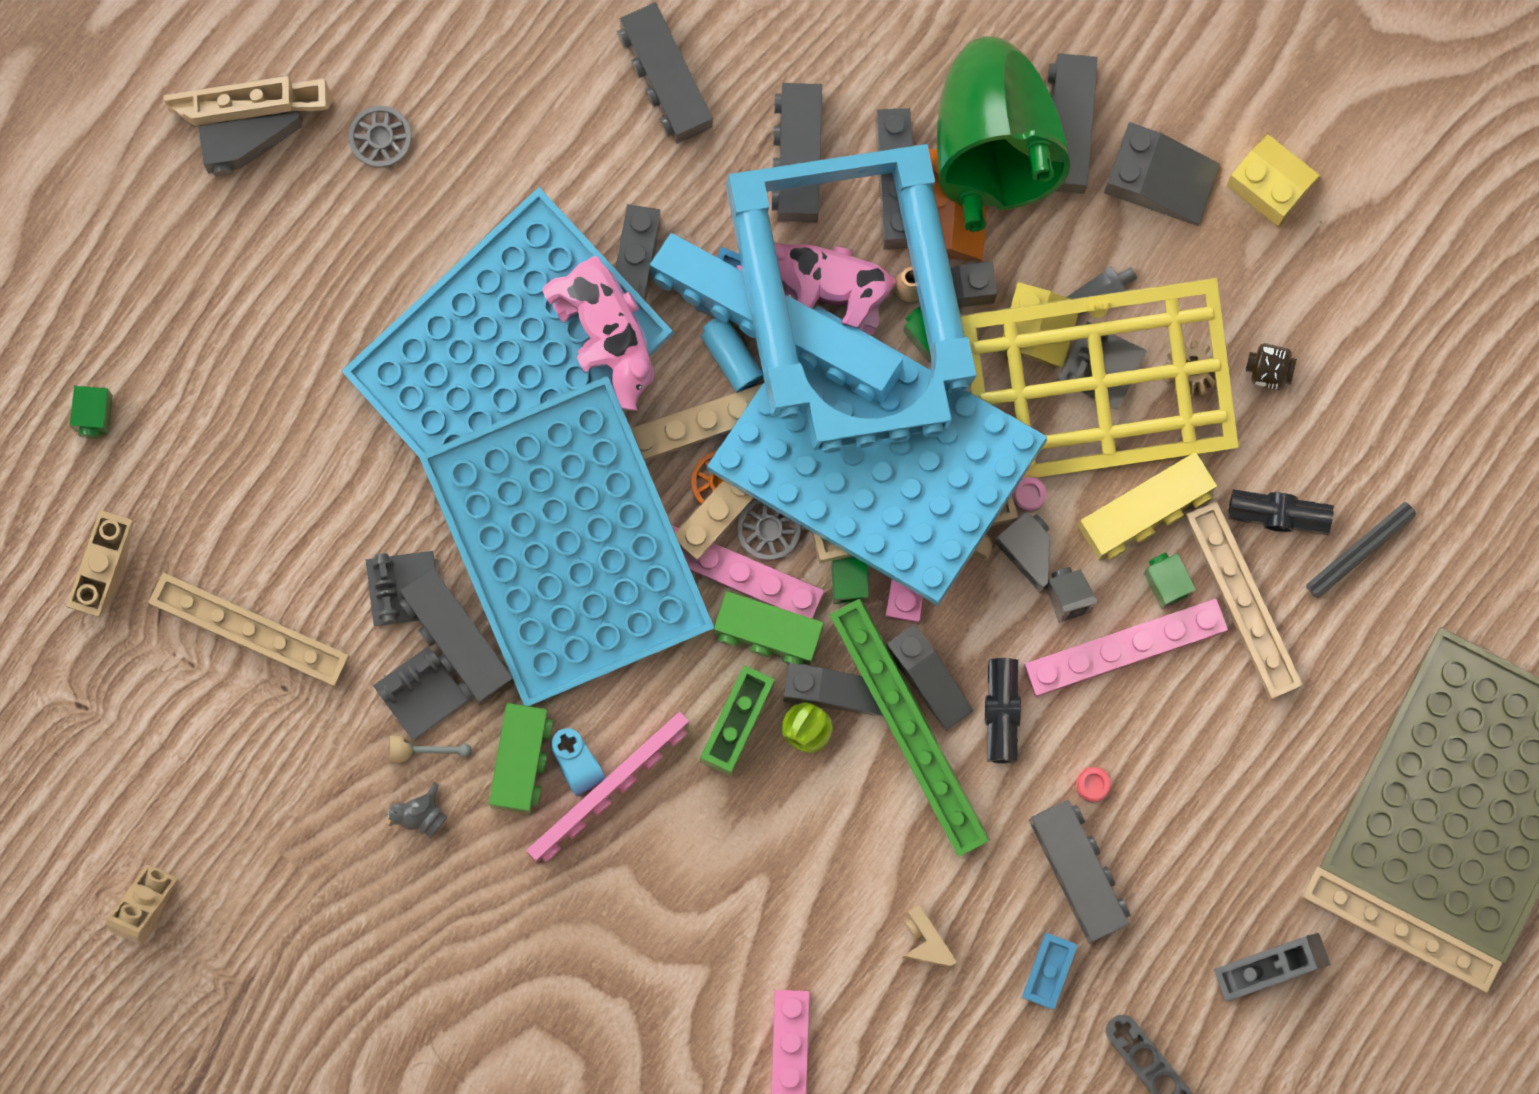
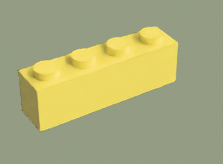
(1147, 506)

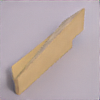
(249, 100)

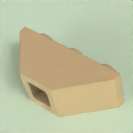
(101, 564)
(142, 905)

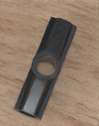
(1280, 512)
(1002, 710)

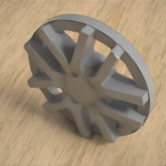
(380, 136)
(768, 530)

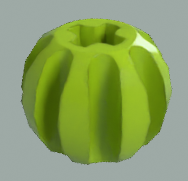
(807, 727)

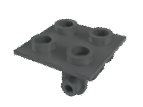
(1118, 357)
(390, 575)
(420, 693)

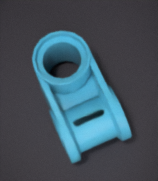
(578, 767)

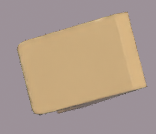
(933, 949)

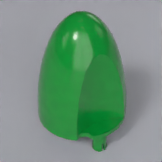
(997, 132)

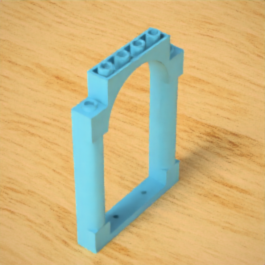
(783, 375)

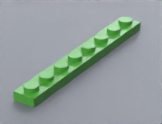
(909, 727)

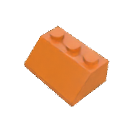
(959, 242)

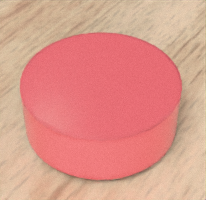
(1093, 784)

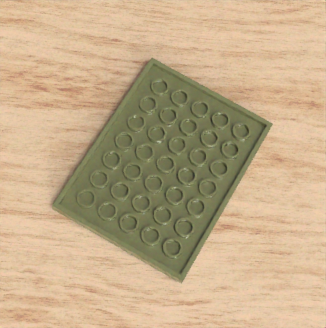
(1453, 800)

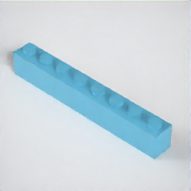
(817, 338)

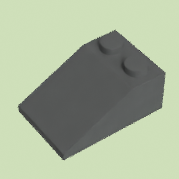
(1161, 174)

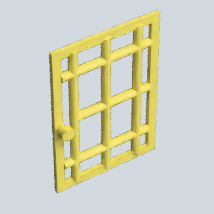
(1100, 381)

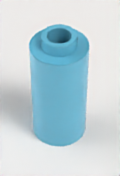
(731, 354)

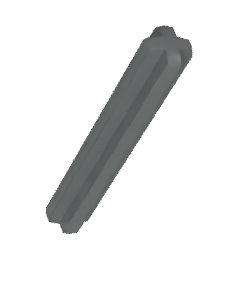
(1361, 550)

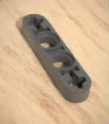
(1159, 1066)

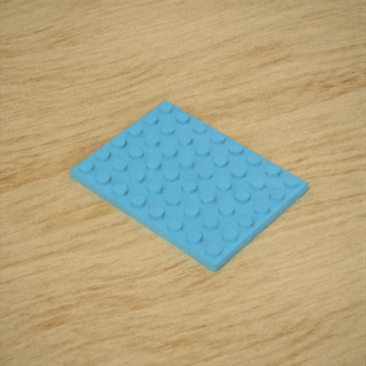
(487, 336)
(895, 505)
(566, 541)

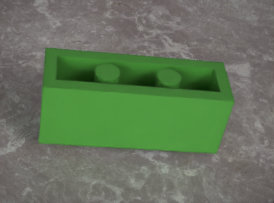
(767, 629)
(737, 720)
(520, 758)

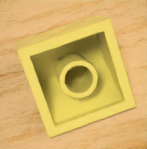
(1272, 179)
(1053, 353)

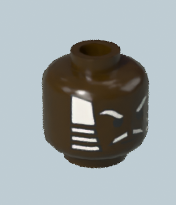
(1271, 366)

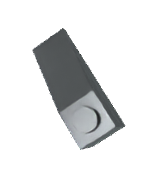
(239, 142)
(929, 677)
(829, 689)
(1272, 966)

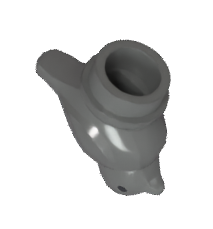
(418, 813)

